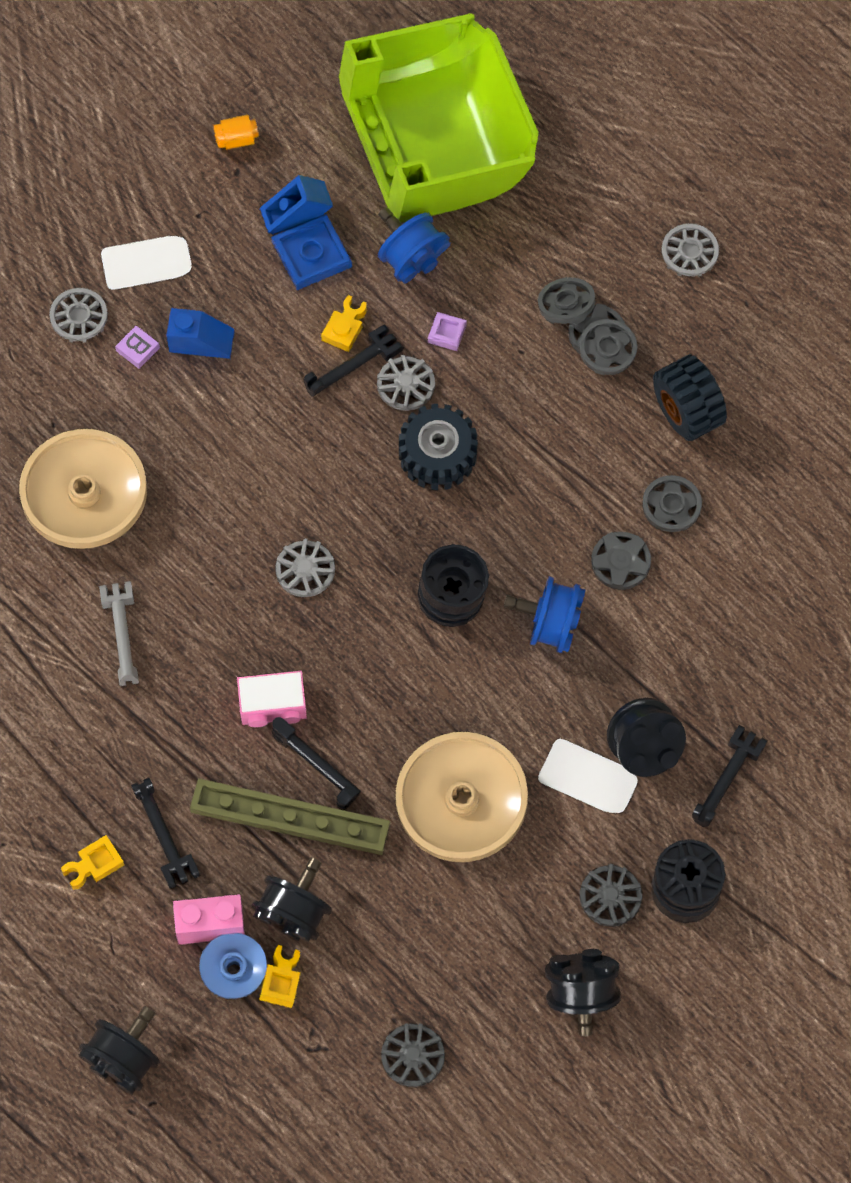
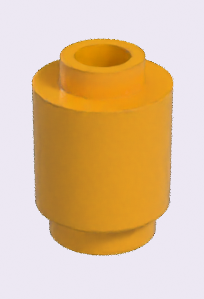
(235, 132)

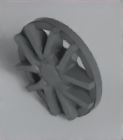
(610, 895)
(412, 1055)

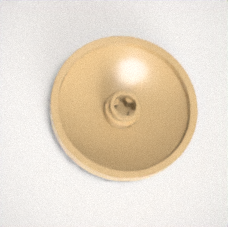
(83, 488)
(461, 797)

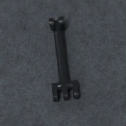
(378, 346)
(285, 734)
(705, 813)
(176, 864)

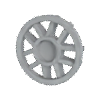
(690, 250)
(78, 314)
(406, 383)
(305, 568)

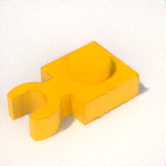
(344, 328)
(96, 860)
(280, 981)

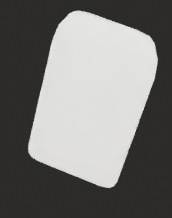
(145, 261)
(588, 777)

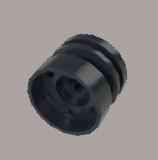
(458, 570)
(685, 899)

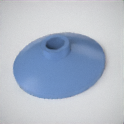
(231, 950)

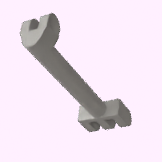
(117, 602)

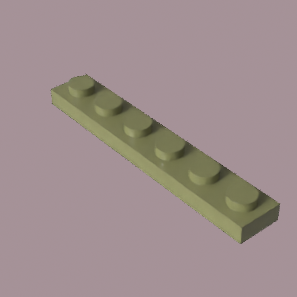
(290, 816)

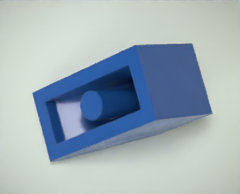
(296, 204)
(198, 334)

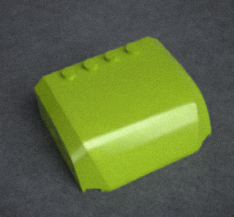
(438, 115)

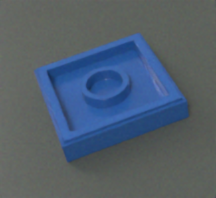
(311, 252)

